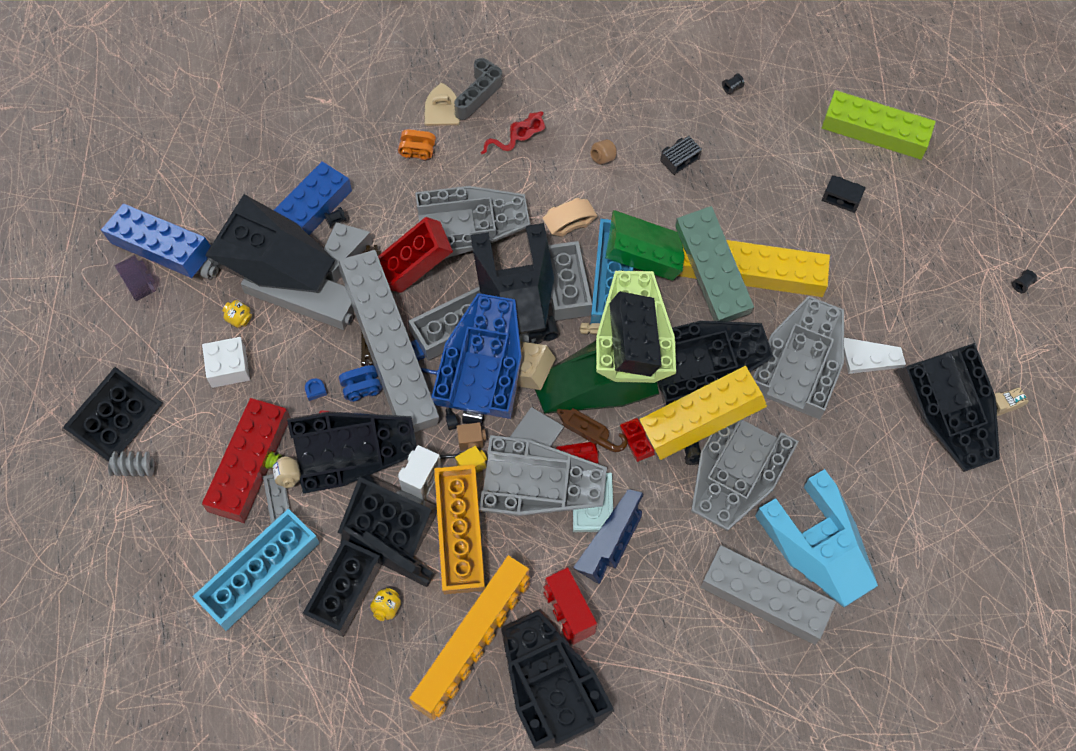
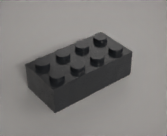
(635, 334)
(342, 588)

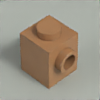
(470, 435)

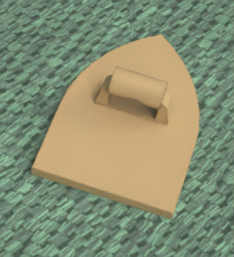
(440, 107)

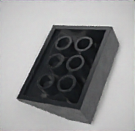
(112, 415)
(390, 512)

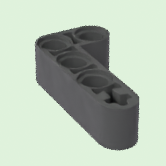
(487, 82)

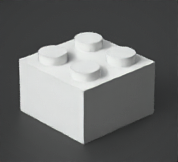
(225, 362)
(419, 473)

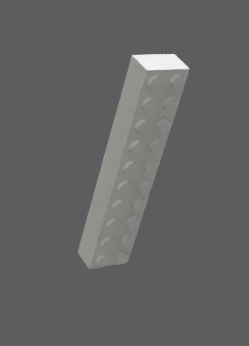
(387, 339)

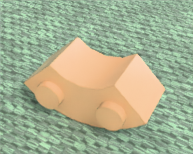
(569, 216)

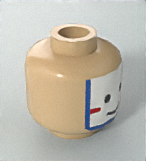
(286, 472)

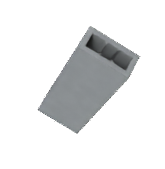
(327, 305)

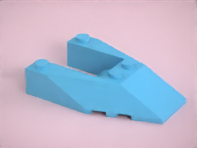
(827, 552)

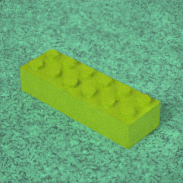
(878, 124)

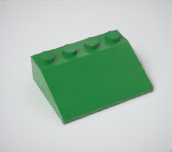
(645, 246)

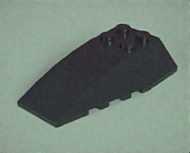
(551, 683)

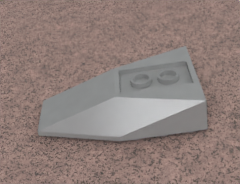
(473, 211)
(805, 359)
(738, 472)

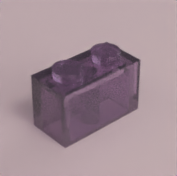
(135, 278)

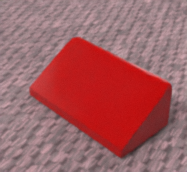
(582, 450)

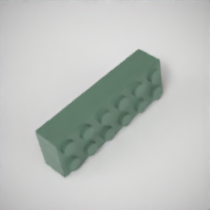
(714, 265)

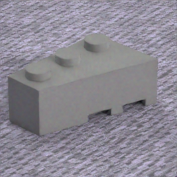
(344, 243)

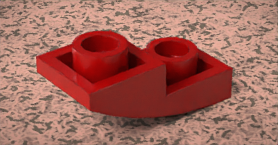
(637, 439)

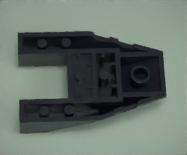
(527, 284)

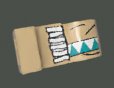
(1010, 401)

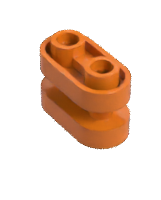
(416, 144)

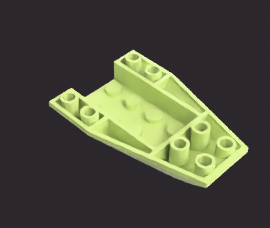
(642, 284)

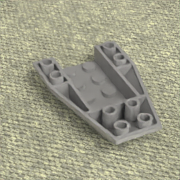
(538, 479)

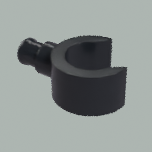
(451, 419)

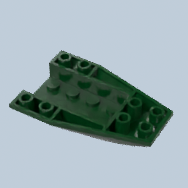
(579, 386)

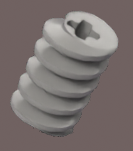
(131, 464)

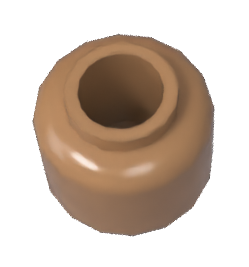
(603, 151)

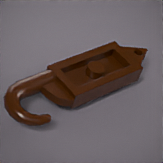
(589, 429)

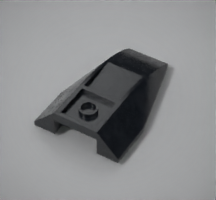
(343, 446)

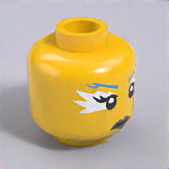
(237, 313)
(385, 604)

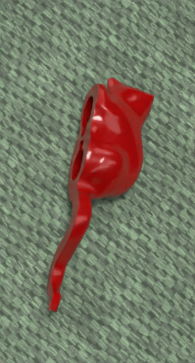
(519, 131)

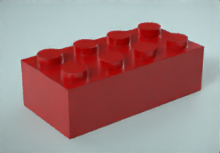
(414, 254)

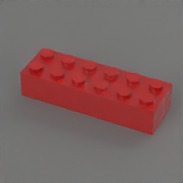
(244, 460)

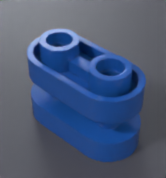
(360, 383)

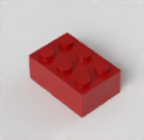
(569, 606)

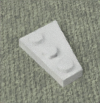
(870, 356)

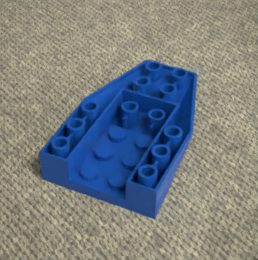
(481, 359)

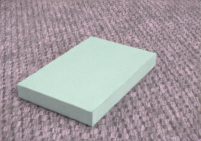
(593, 518)

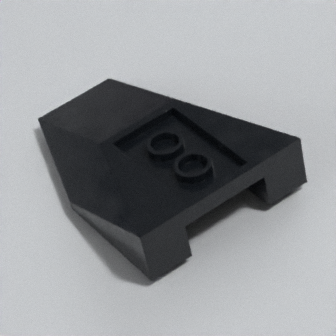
(269, 249)
(711, 351)
(957, 404)

